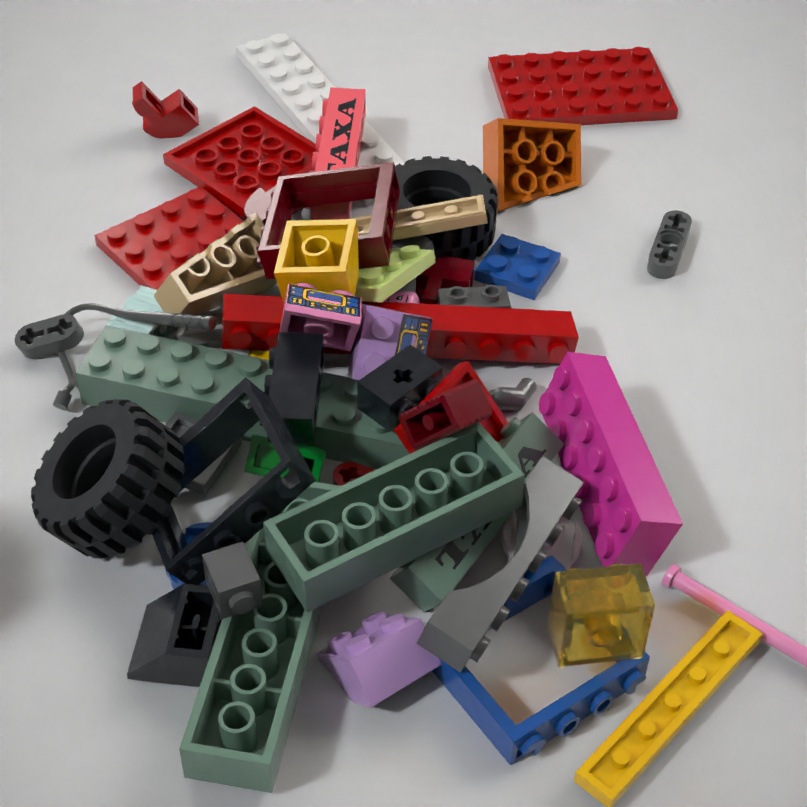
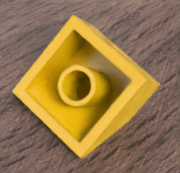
(319, 255)

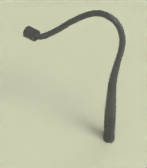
(160, 318)

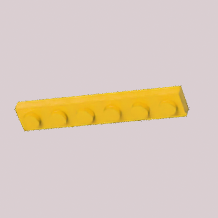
(667, 709)

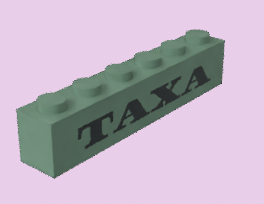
(440, 570)

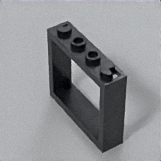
(263, 501)

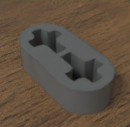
(49, 336)

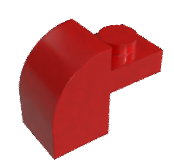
(164, 118)

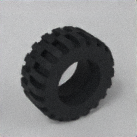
(445, 180)
(108, 479)

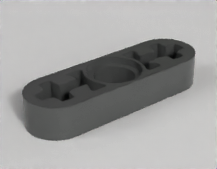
(671, 253)

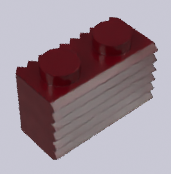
(445, 414)

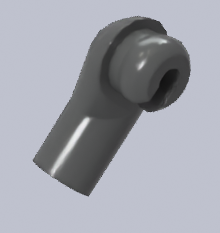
(514, 398)

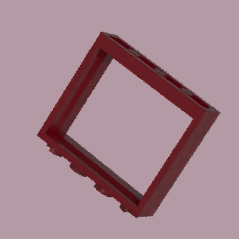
(332, 187)

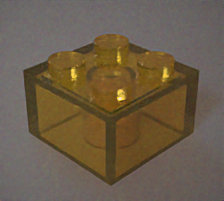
(600, 614)

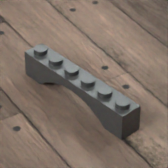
(466, 614)

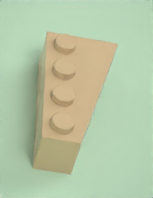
(221, 269)

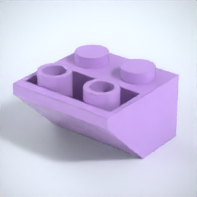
(378, 657)

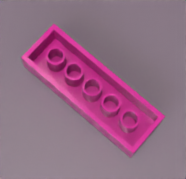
(604, 448)

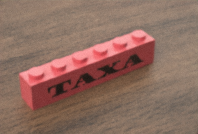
(339, 142)

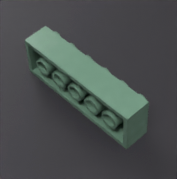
(393, 515)

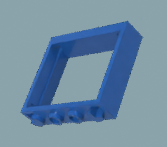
(558, 717)

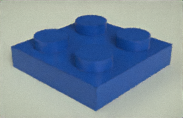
(518, 266)

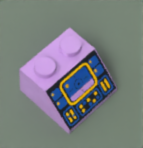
(384, 335)

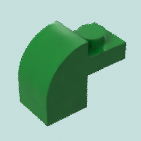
(263, 457)

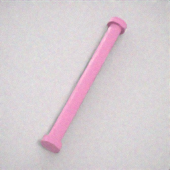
(720, 605)

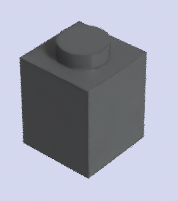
(232, 580)

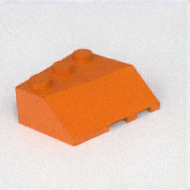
(531, 159)

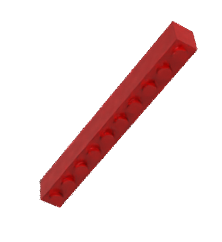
(455, 330)

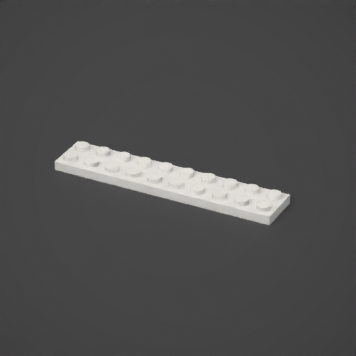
(300, 92)

